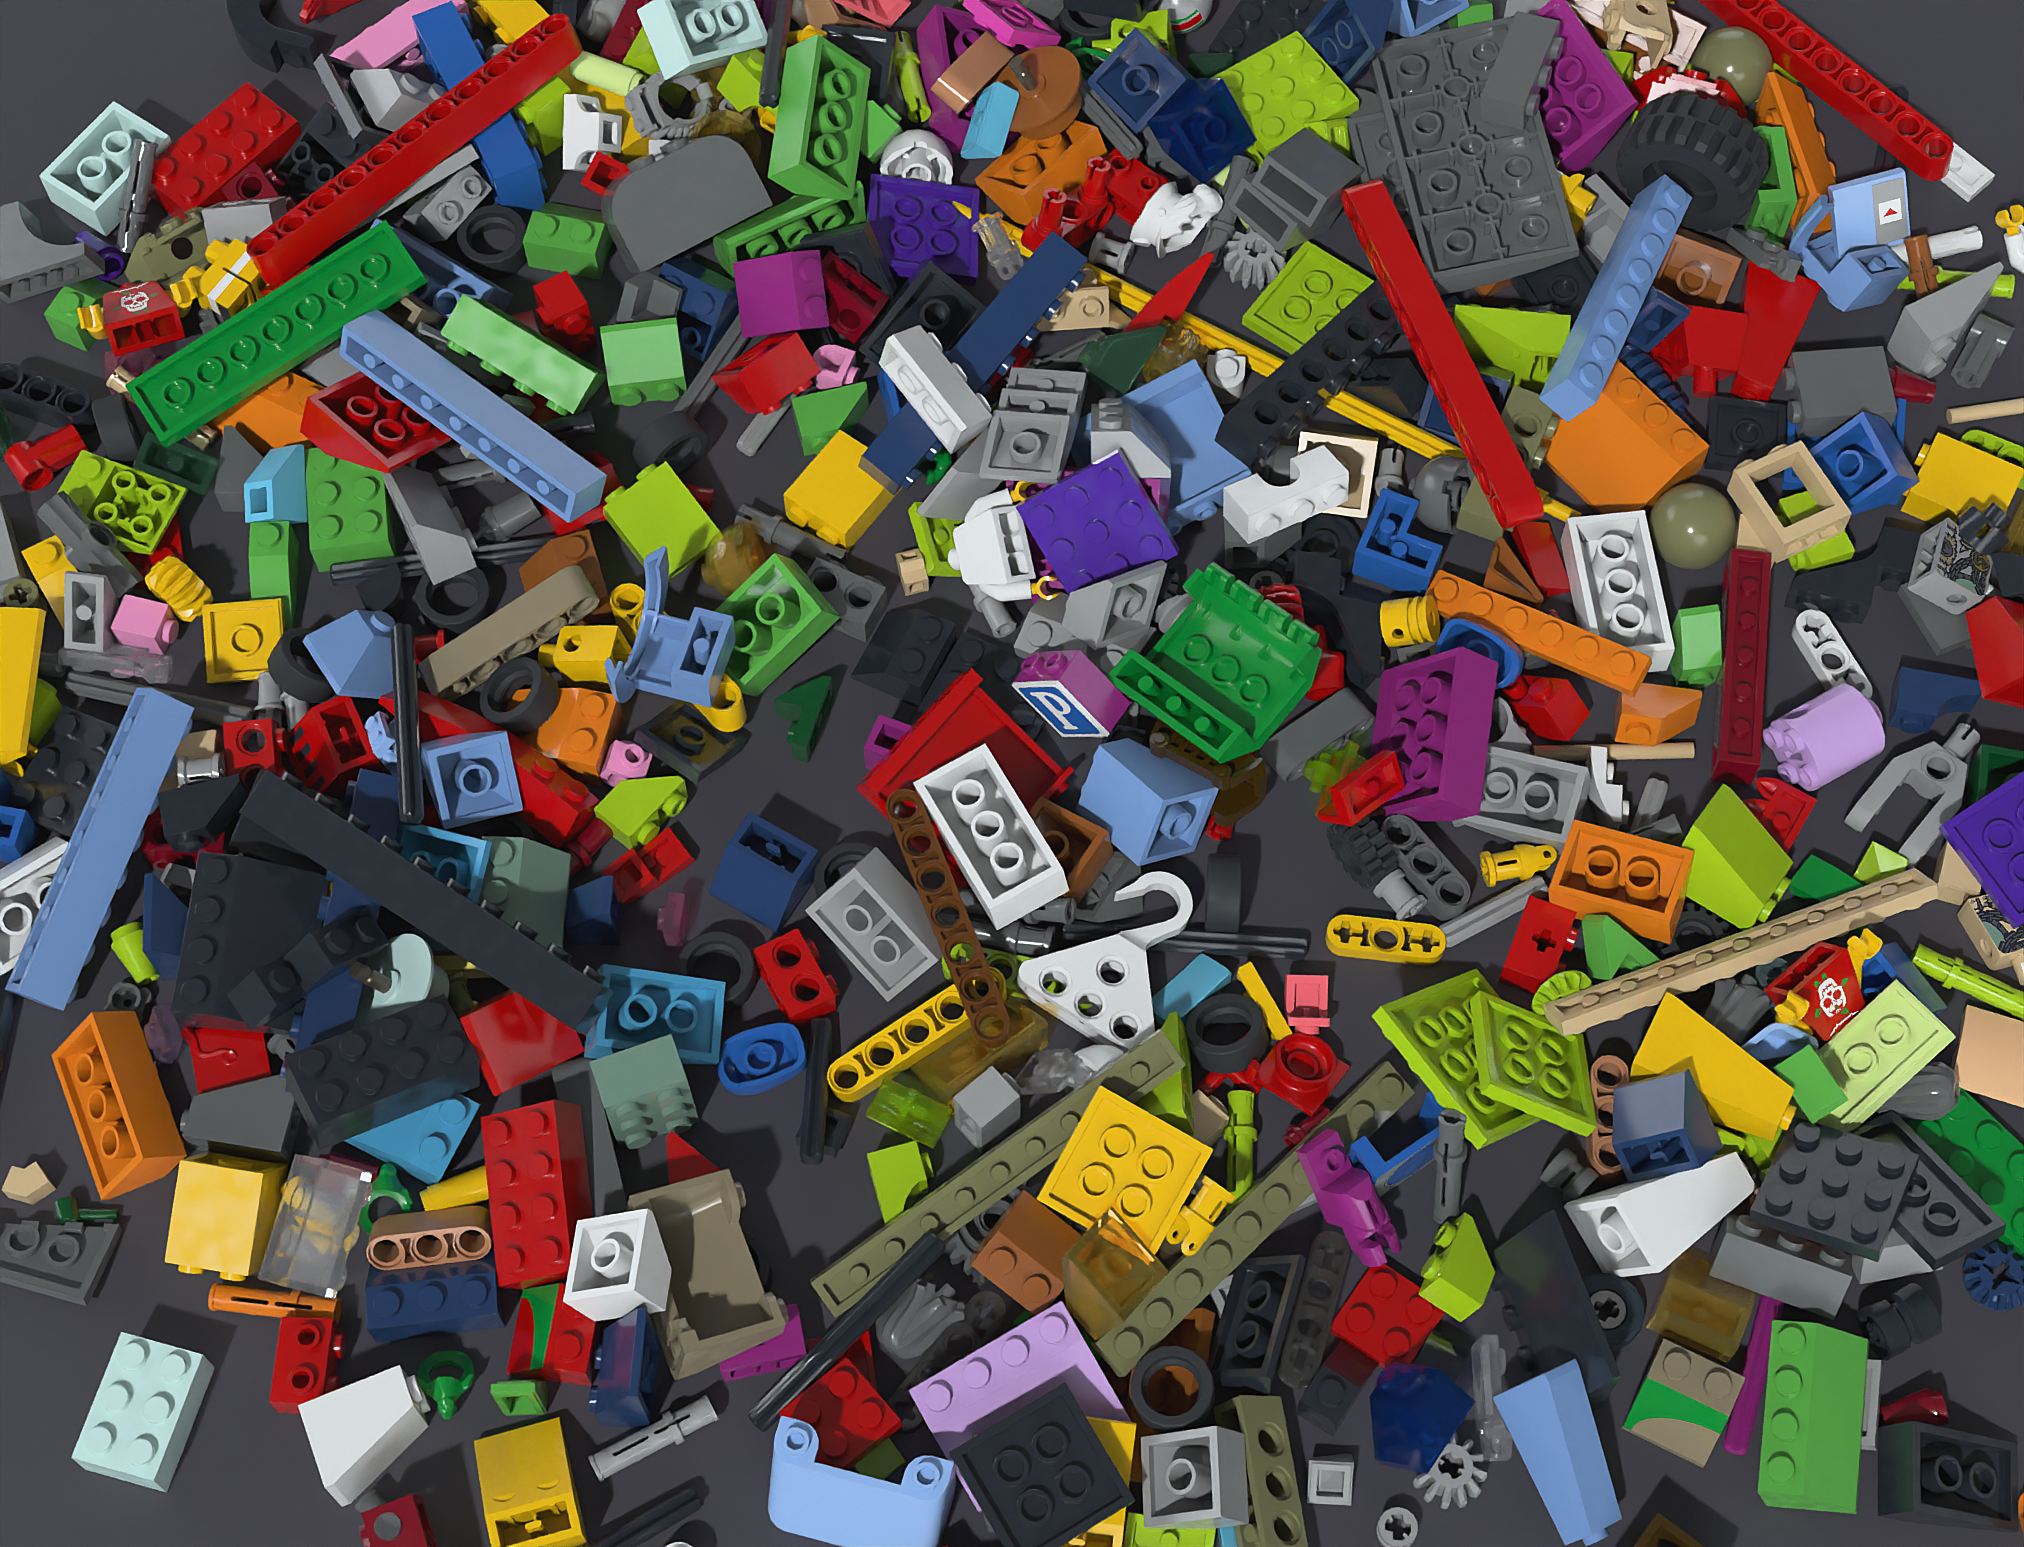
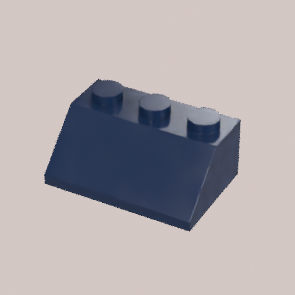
(1349, 34)
(434, 1300)

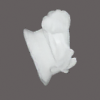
(1174, 219)

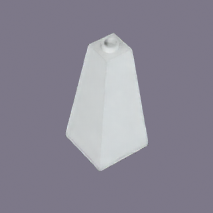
(1654, 1220)

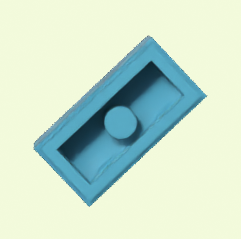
(990, 122)
(1189, 988)

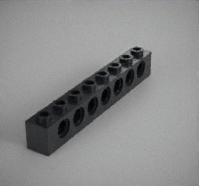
(1309, 377)

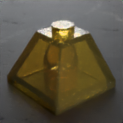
(1108, 1274)

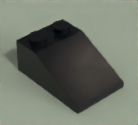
(925, 300)
(1947, 1477)

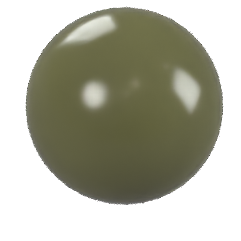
(1736, 57)
(1692, 526)

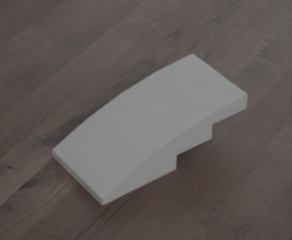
(1034, 425)

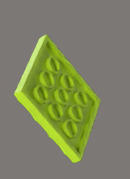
(1438, 1042)

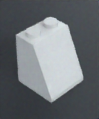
(363, 1429)

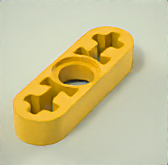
(1414, 955)

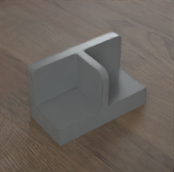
(648, 299)

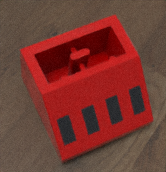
(331, 747)

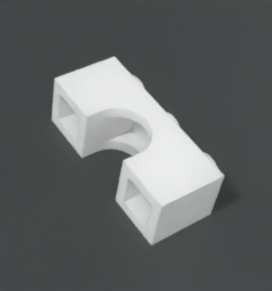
(1262, 509)

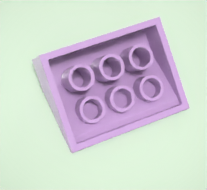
(1012, 1375)

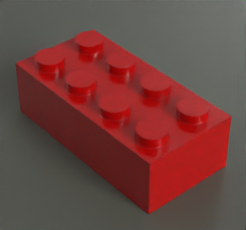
(220, 147)
(535, 1190)

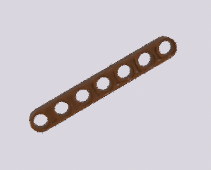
(948, 936)

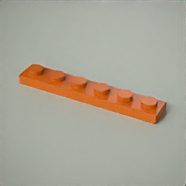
(1542, 633)

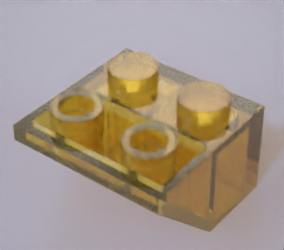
(1701, 1308)

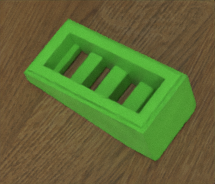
(521, 1396)

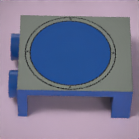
(1406, 1163)

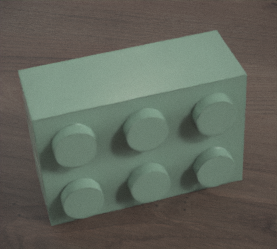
(645, 1092)

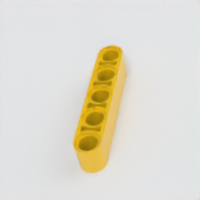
(728, 693)
(895, 1039)

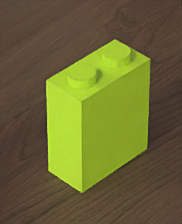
(660, 514)

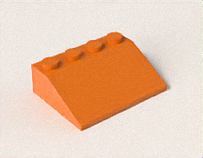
(1624, 448)

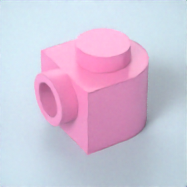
(836, 367)
(625, 762)

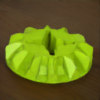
(1559, 985)

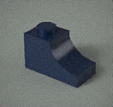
(1923, 696)

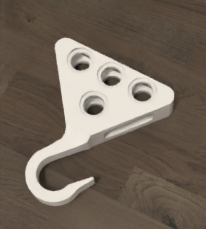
(1124, 953)

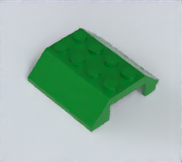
(1223, 667)

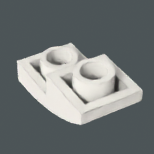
(1603, 795)

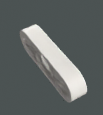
(1830, 643)

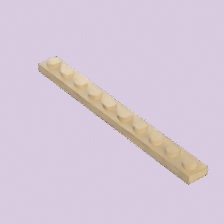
(1740, 951)

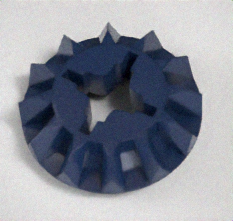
(1979, 1280)

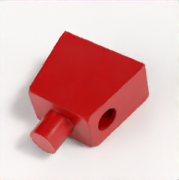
(1707, 347)

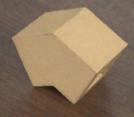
(912, 571)
(27, 1184)

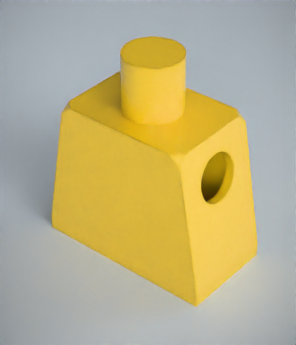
(582, 655)

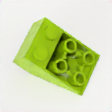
(1514, 340)
(123, 499)

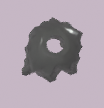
(1736, 1008)
(1926, 1095)
(918, 1318)

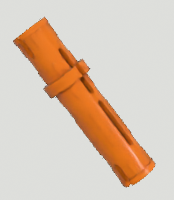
(227, 1299)

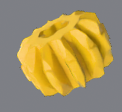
(179, 587)

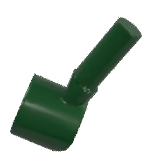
(69, 1211)

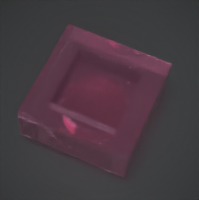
(673, 919)

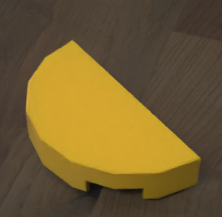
(1259, 994)

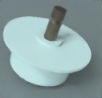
(397, 978)

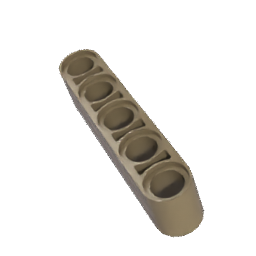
(509, 633)

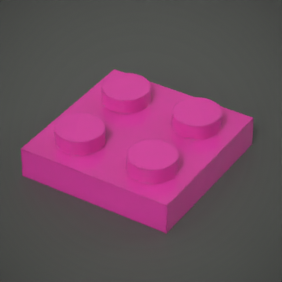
(1012, 23)

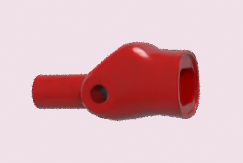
(1330, 670)

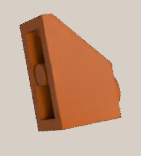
(1655, 714)

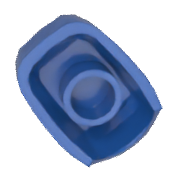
(1486, 642)
(761, 1058)

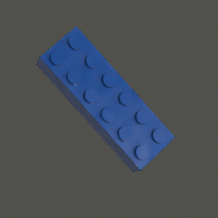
(503, 154)

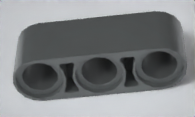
(1317, 732)
(1421, 850)

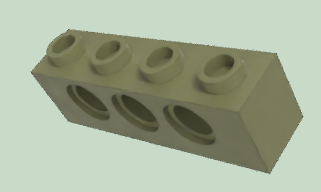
(1520, 415)
(1270, 1472)

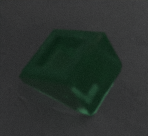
(1208, 64)

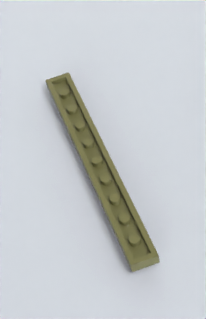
(992, 1174)
(1247, 1224)

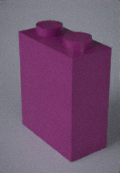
(781, 294)

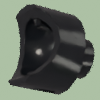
(1992, 539)

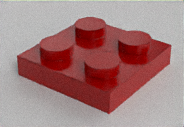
(1386, 1317)
(845, 1415)

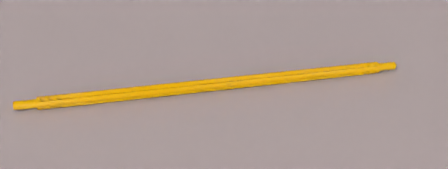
(1266, 364)

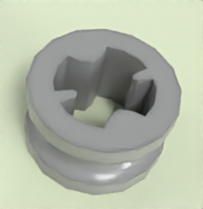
(1407, 1521)

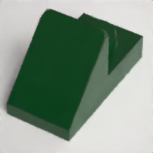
(807, 710)

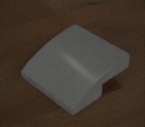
(1940, 628)

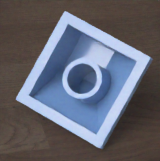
(355, 653)
(471, 777)

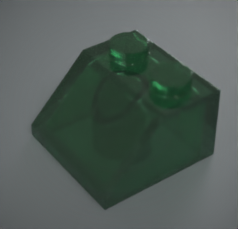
(1118, 358)

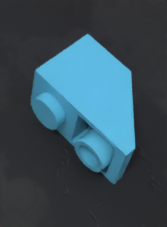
(277, 487)

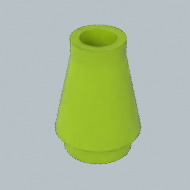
(128, 947)

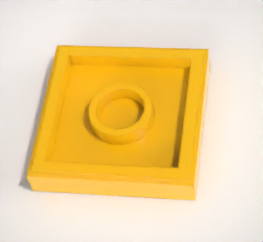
(241, 638)

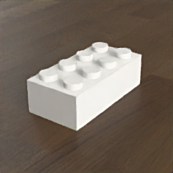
(1618, 583)
(991, 836)

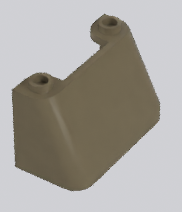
(714, 1287)

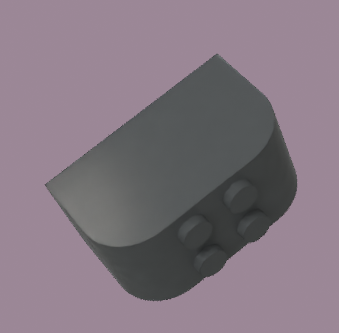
(680, 199)

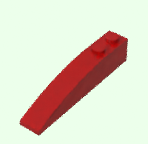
(549, 796)

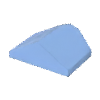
(1777, 1044)

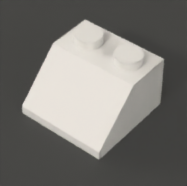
(618, 1266)

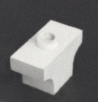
(588, 131)

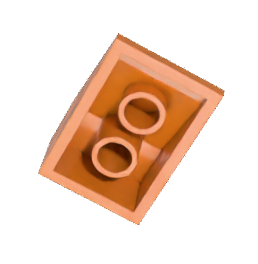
(576, 731)

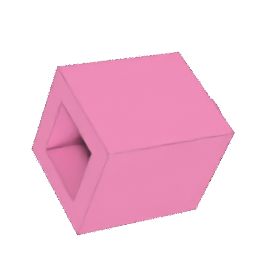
(145, 624)

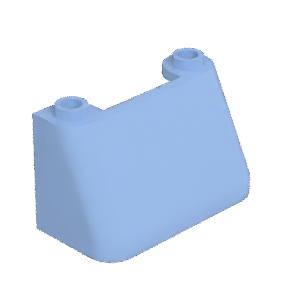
(853, 1507)

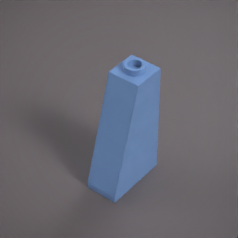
(1562, 1451)

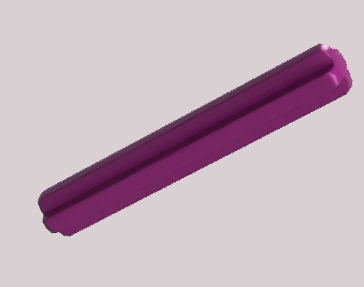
(1755, 1370)

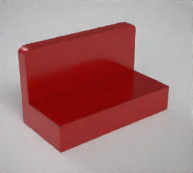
(1364, 790)

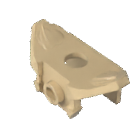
(1655, 26)
(1086, 309)

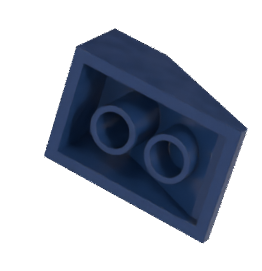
(627, 1372)

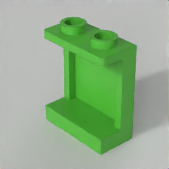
(1777, 194)

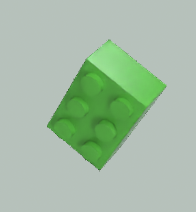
(346, 511)
(775, 622)

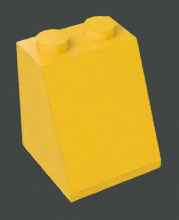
(223, 1213)

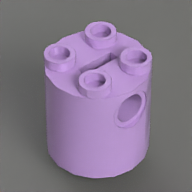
(1826, 737)

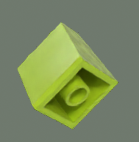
(1735, 862)

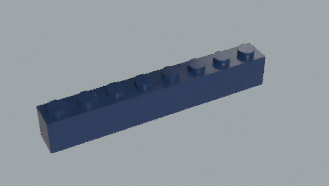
(981, 355)
(334, 1005)

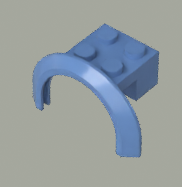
(1856, 280)
(671, 653)

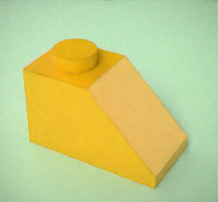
(48, 567)

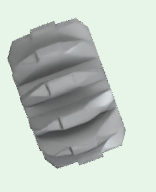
(1252, 259)
(1464, 1480)

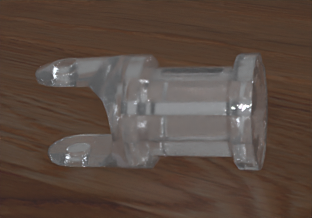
(1001, 249)

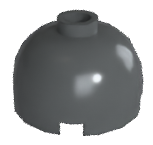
(1441, 491)

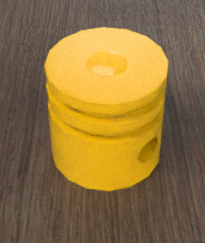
(1409, 621)

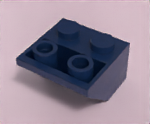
(705, 307)
(764, 872)
(1662, 1127)

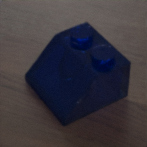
(1202, 129)
(1415, 1415)

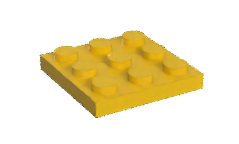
(1125, 1162)

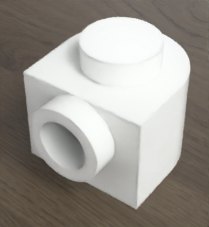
(1226, 375)

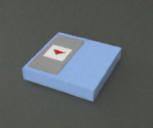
(1869, 212)

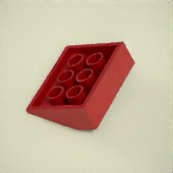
(368, 425)

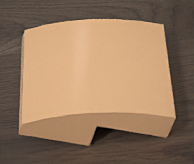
(1990, 1055)

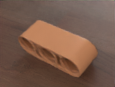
(972, 72)
(1603, 1099)
(416, 1251)

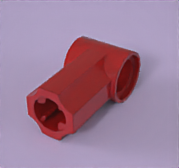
(36, 462)

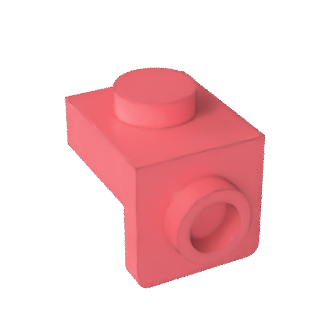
(1306, 1002)

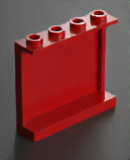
(949, 729)

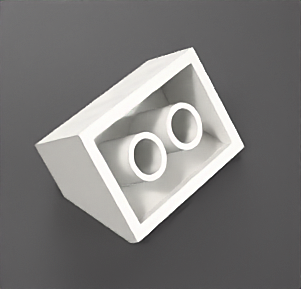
(935, 387)
(22, 894)

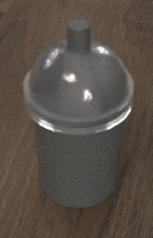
(507, 517)

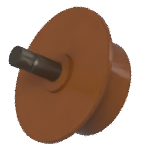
(1047, 90)

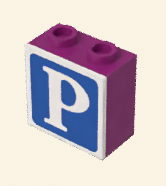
(1070, 693)

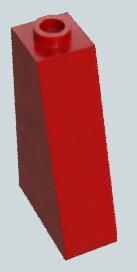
(1775, 322)

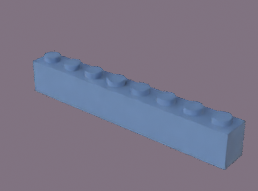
(1615, 299)
(472, 415)
(101, 849)

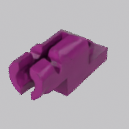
(1348, 1198)

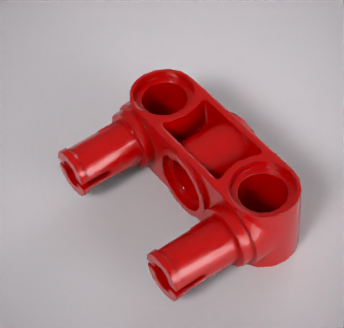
(1075, 214)

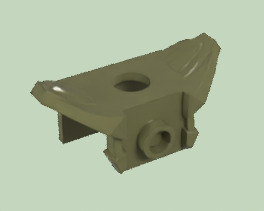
(153, 255)

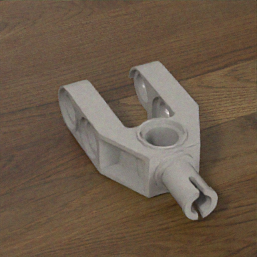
(1912, 769)

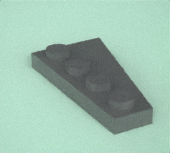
(56, 1258)

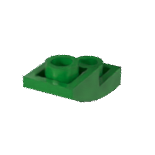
(1821, 881)

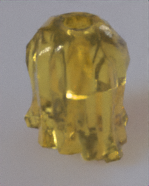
(1174, 350)

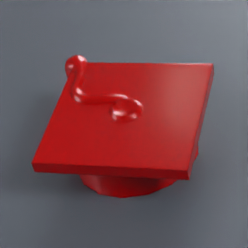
(226, 1057)
(1299, 1071)

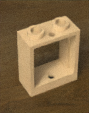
(1803, 534)

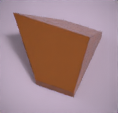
(1509, 578)

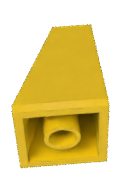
(1730, 1081)

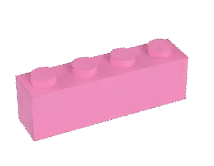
(392, 40)

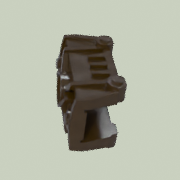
(1234, 795)

